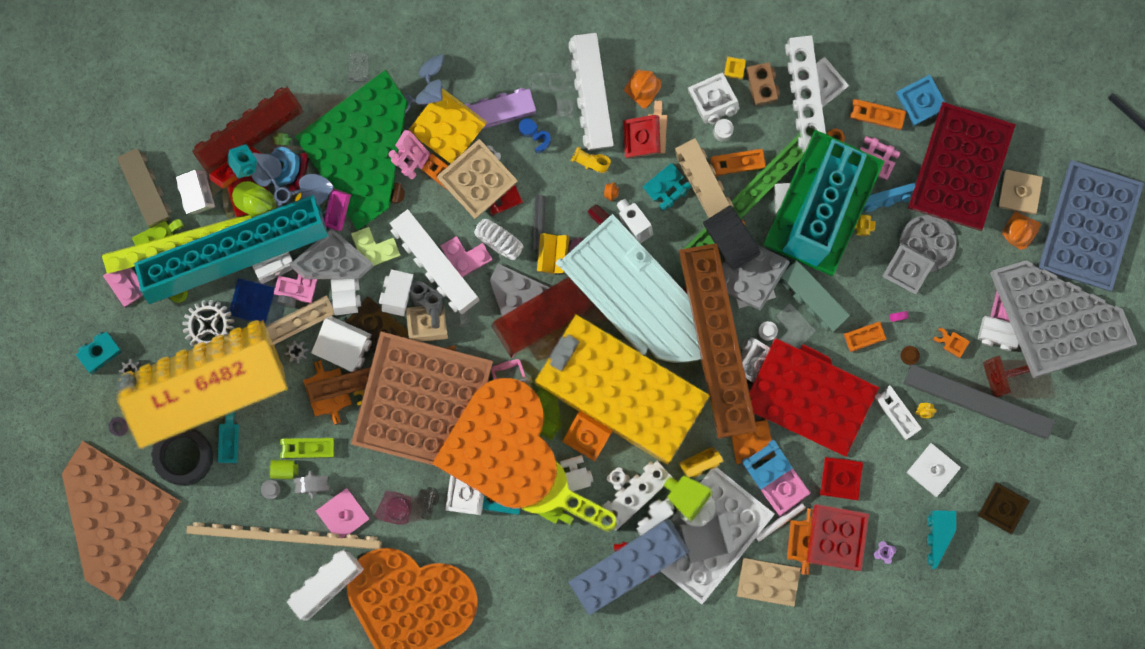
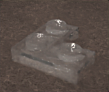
(798, 328)

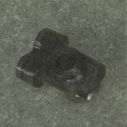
(428, 499)

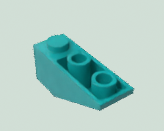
(942, 531)

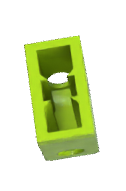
(687, 495)

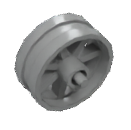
(311, 484)

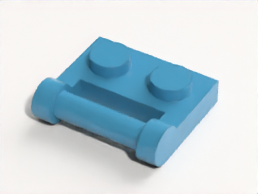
(770, 470)

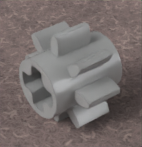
(301, 354)
(128, 366)

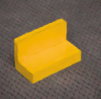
(550, 250)

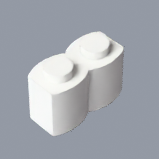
(344, 296)

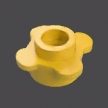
(925, 410)

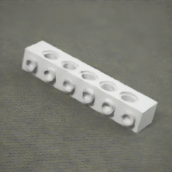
(804, 46)

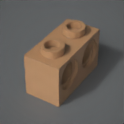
(758, 85)

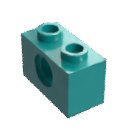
(110, 351)

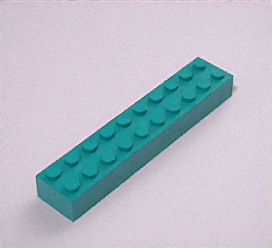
(231, 249)

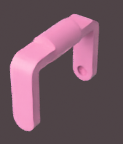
(506, 365)

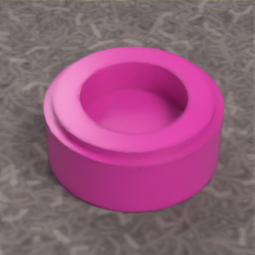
(898, 316)

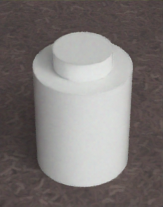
(723, 130)

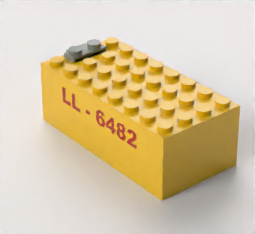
(201, 383)
(621, 389)

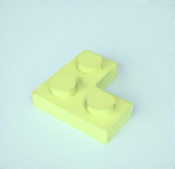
(374, 252)

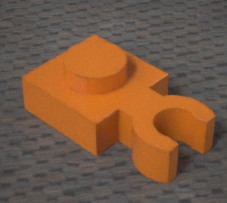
(954, 343)

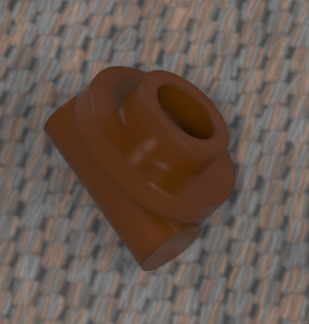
(397, 193)

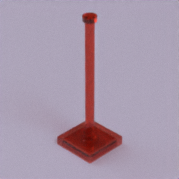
(998, 376)

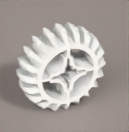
(498, 239)
(214, 319)

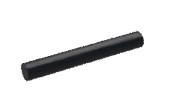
(1127, 111)

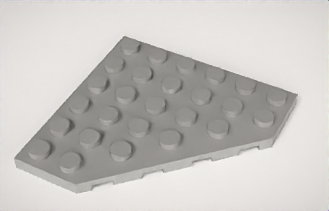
(1058, 320)

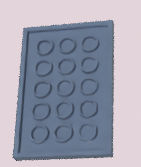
(1090, 225)

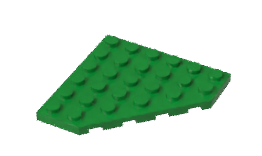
(354, 145)

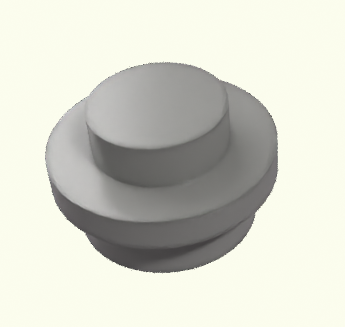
(270, 489)

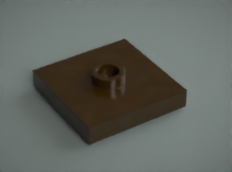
(1003, 508)

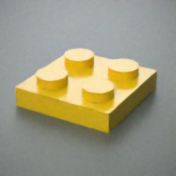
(696, 464)

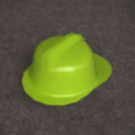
(253, 199)

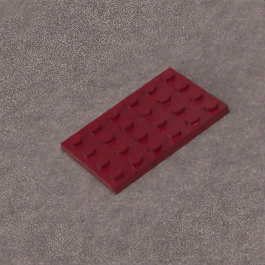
(962, 166)

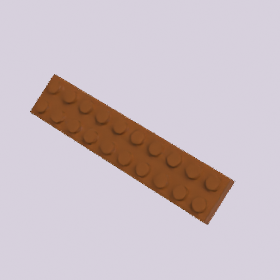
(717, 341)

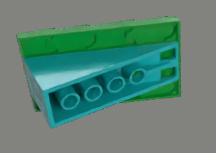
(823, 203)

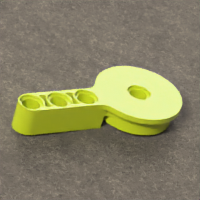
(560, 497)

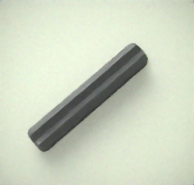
(539, 219)

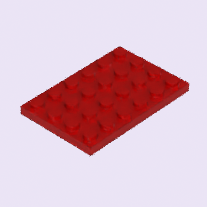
(811, 397)

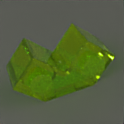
(552, 417)

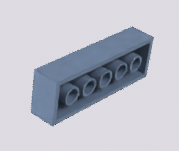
(629, 566)

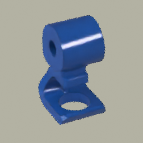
(529, 129)

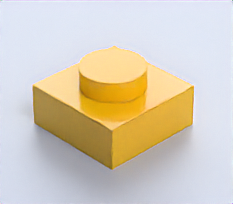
(734, 68)

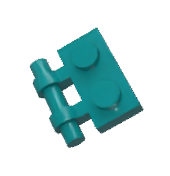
(664, 181)

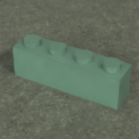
(814, 297)

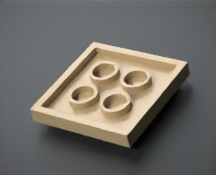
(477, 179)

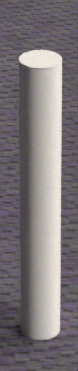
(781, 521)

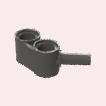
(429, 298)

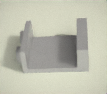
(709, 540)

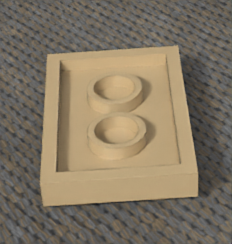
(768, 582)

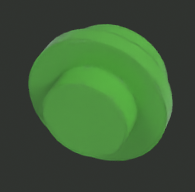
(282, 138)

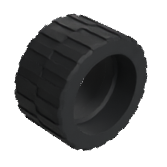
(731, 237)
(198, 473)

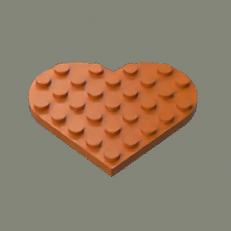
(499, 445)
(410, 604)

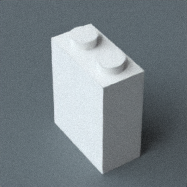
(342, 344)

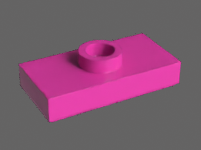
(336, 209)

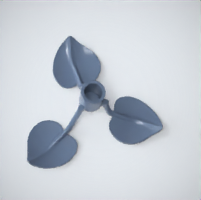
(433, 90)
(269, 167)

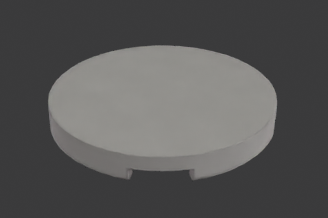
(932, 238)

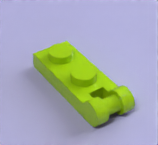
(307, 448)

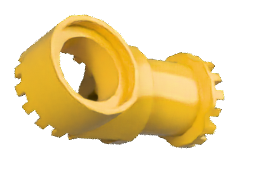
(591, 161)

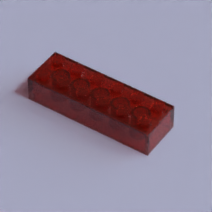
(249, 129)
(541, 316)

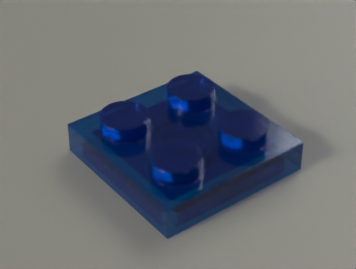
(252, 301)

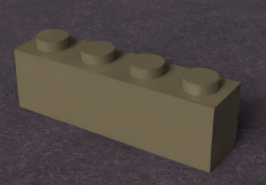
(144, 188)

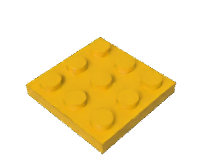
(447, 127)

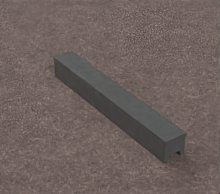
(979, 402)

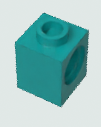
(242, 161)

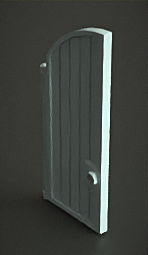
(634, 292)

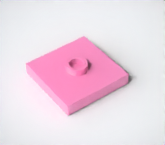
(785, 492)
(342, 514)

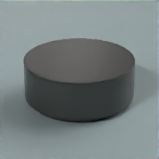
(286, 301)

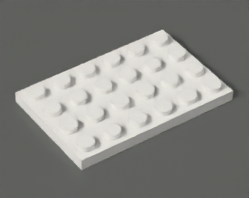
(746, 521)

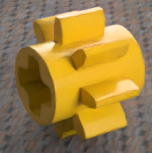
(865, 225)

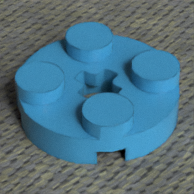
(290, 168)

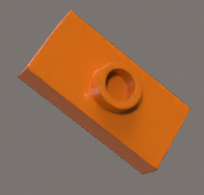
(865, 336)

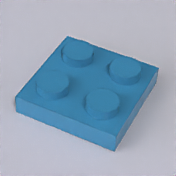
(921, 100)

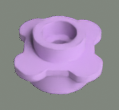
(885, 557)

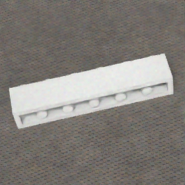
(591, 91)
(434, 261)

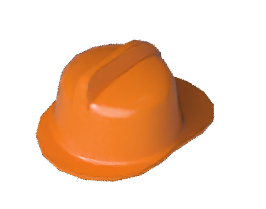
(643, 87)
(1020, 230)

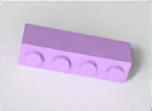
(505, 107)

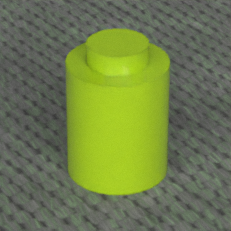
(283, 469)

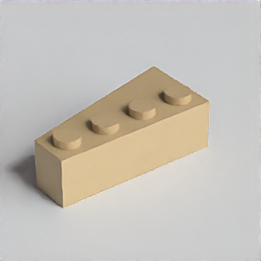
(702, 177)

